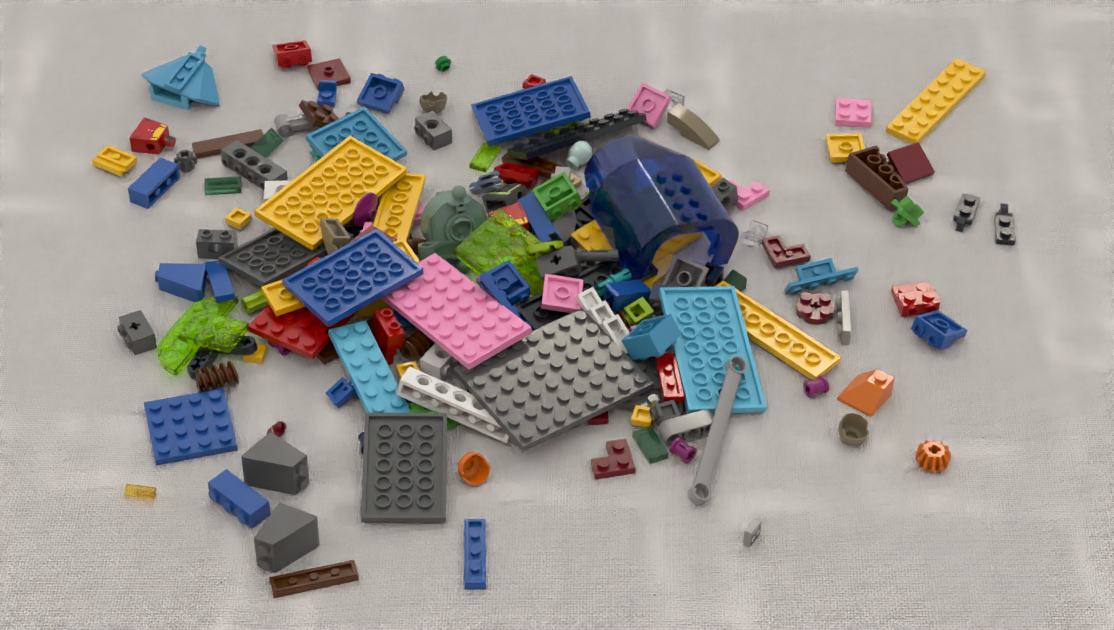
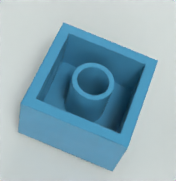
(651, 337)

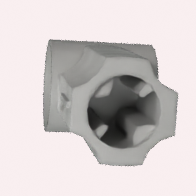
(287, 125)

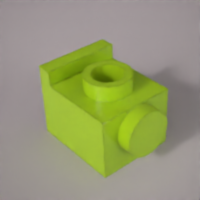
(639, 308)

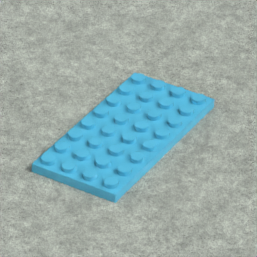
(709, 337)

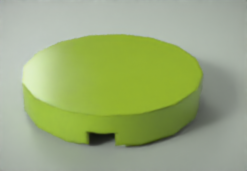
(542, 248)

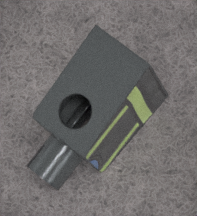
(504, 196)

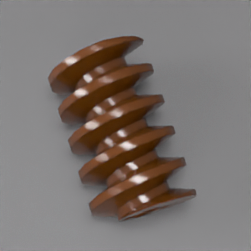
(416, 345)
(216, 376)

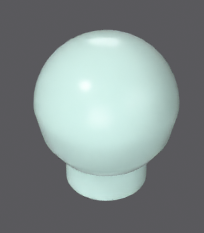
(578, 154)

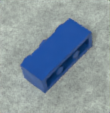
(154, 183)
(238, 499)

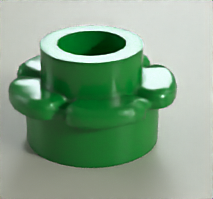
(443, 63)

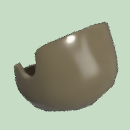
(432, 102)
(853, 429)

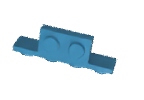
(817, 274)

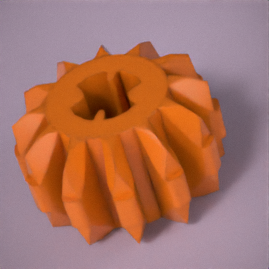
(933, 456)

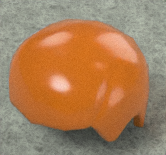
(473, 468)

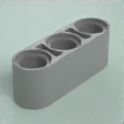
(688, 427)

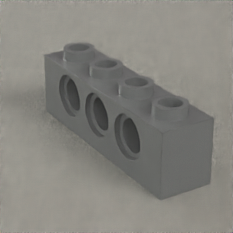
(251, 164)

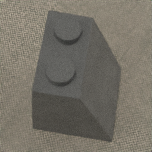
(275, 466)
(285, 537)

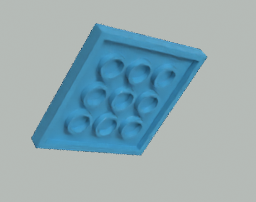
(361, 126)

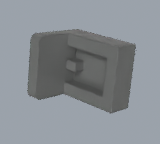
(663, 411)

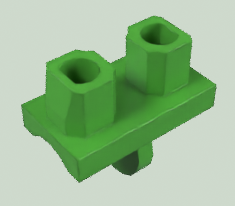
(906, 211)

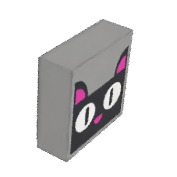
(752, 532)

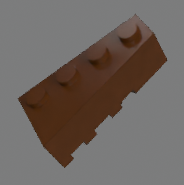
(876, 176)

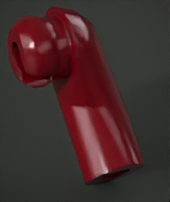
(278, 429)

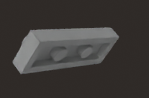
(843, 317)

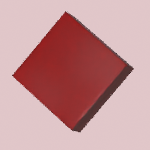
(532, 81)

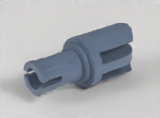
(486, 183)

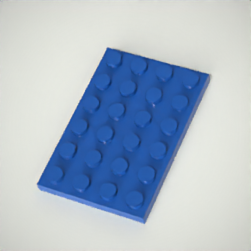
(530, 111)
(352, 277)

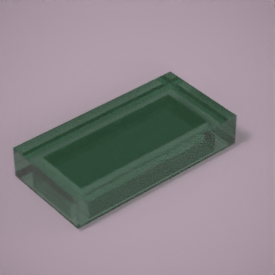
(267, 143)
(222, 185)
(650, 445)

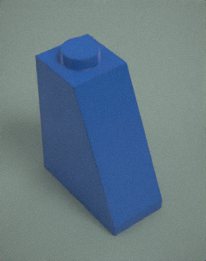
(182, 280)
(623, 293)

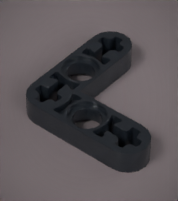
(246, 346)

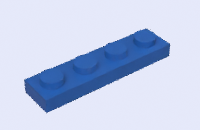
(488, 284)

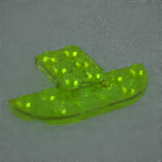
(200, 325)

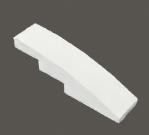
(603, 316)

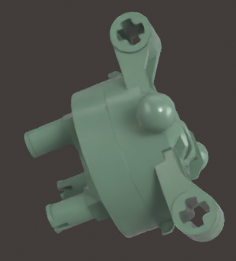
(448, 222)

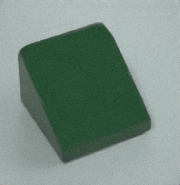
(737, 280)

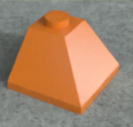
(868, 391)

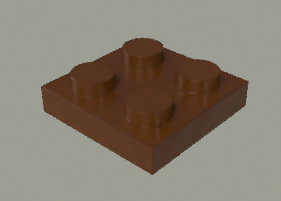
(318, 114)

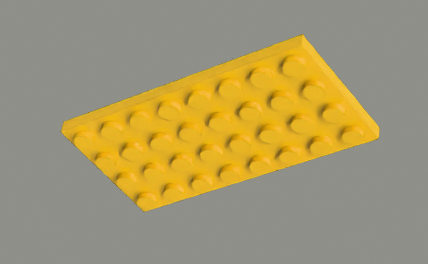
(329, 191)

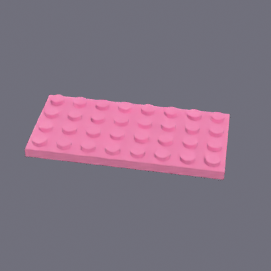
(457, 313)

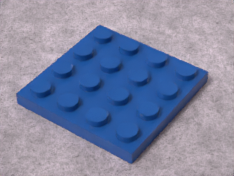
(190, 426)

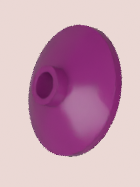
(365, 209)

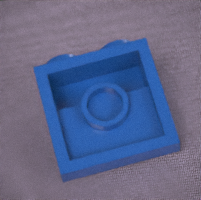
(380, 93)
(510, 282)
(937, 329)

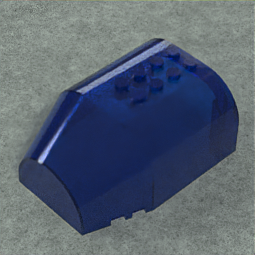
(650, 195)

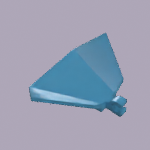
(187, 77)

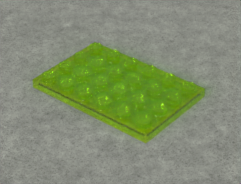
(496, 242)

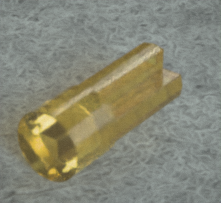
(140, 491)

